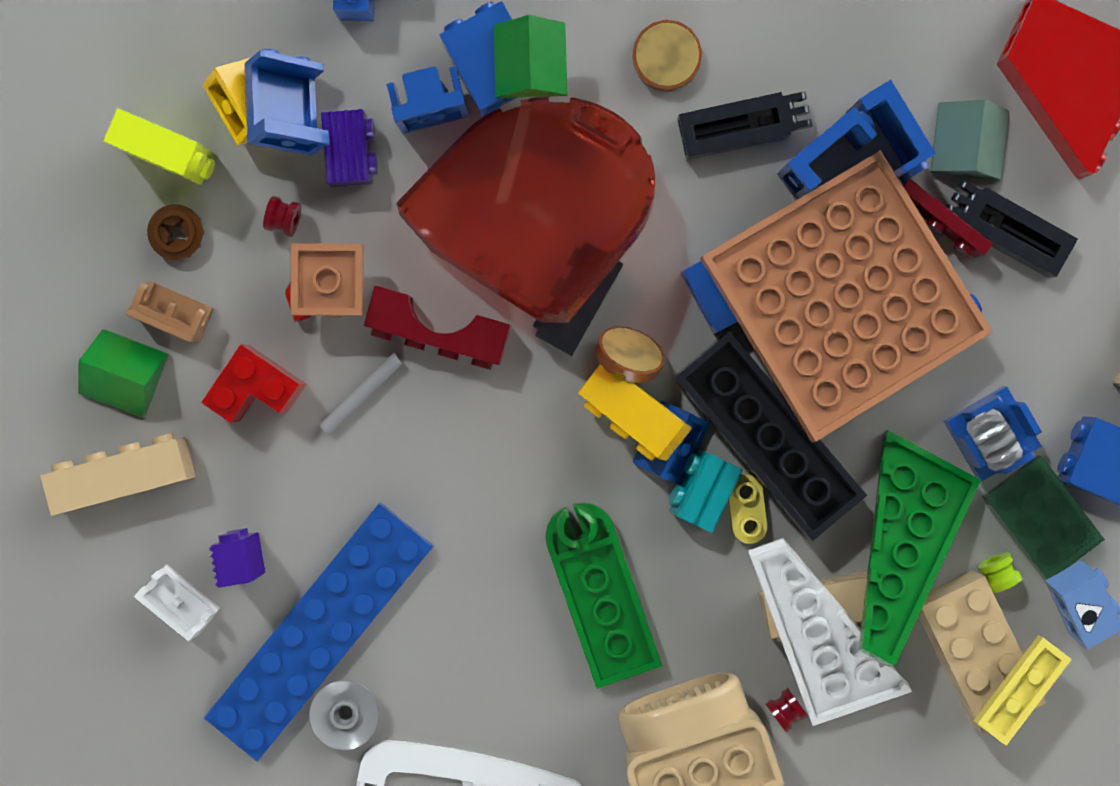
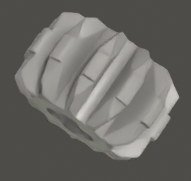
(994, 440)

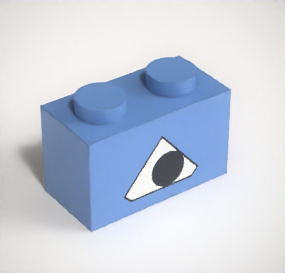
(1085, 604)

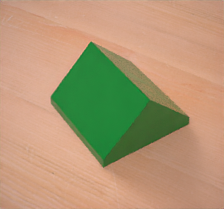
(530, 58)
(120, 372)

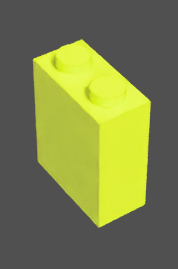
(160, 147)

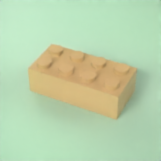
(970, 640)

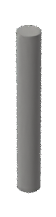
(361, 393)

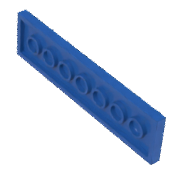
(318, 631)

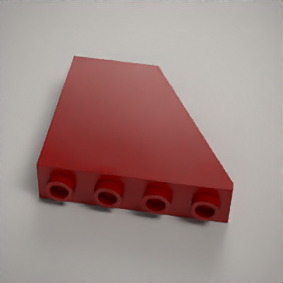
(1067, 79)

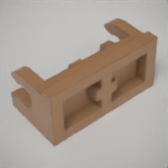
(170, 311)

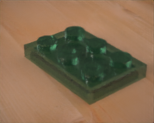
(1043, 518)

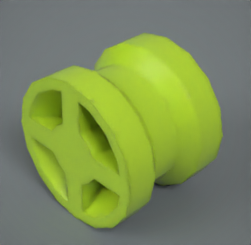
(1000, 572)

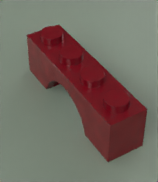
(395, 314)

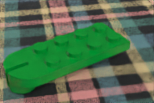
(600, 595)

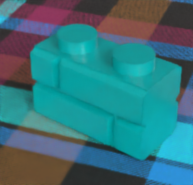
(704, 490)

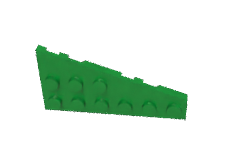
(913, 528)

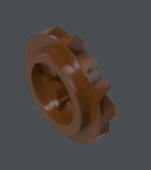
(160, 237)

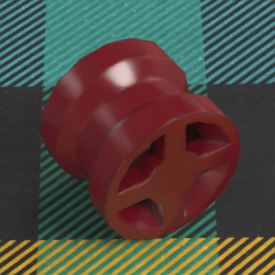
(282, 216)
(786, 710)

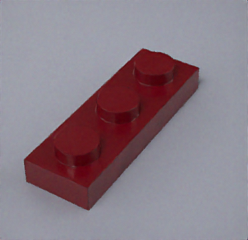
(945, 222)

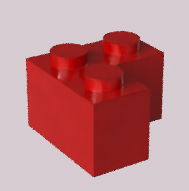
(249, 377)

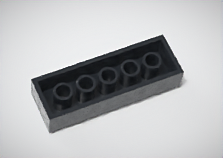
(768, 436)

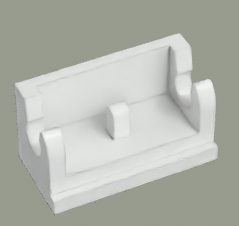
(177, 602)

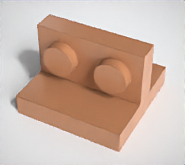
(327, 280)

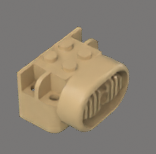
(697, 737)

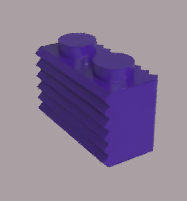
(348, 151)
(237, 558)

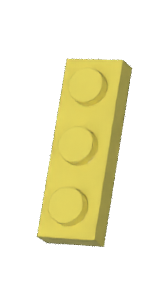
(1022, 690)

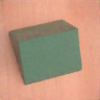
(970, 139)

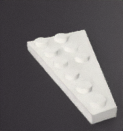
(820, 639)

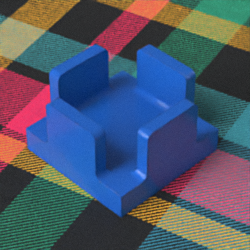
(427, 100)
(1017, 417)

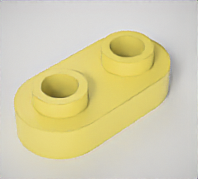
(748, 509)

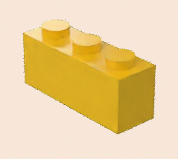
(634, 413)

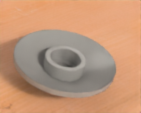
(337, 730)

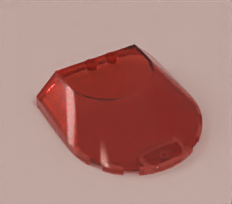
(536, 202)

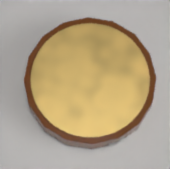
(667, 55)
(629, 354)

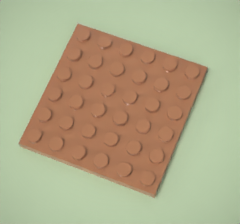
(846, 296)

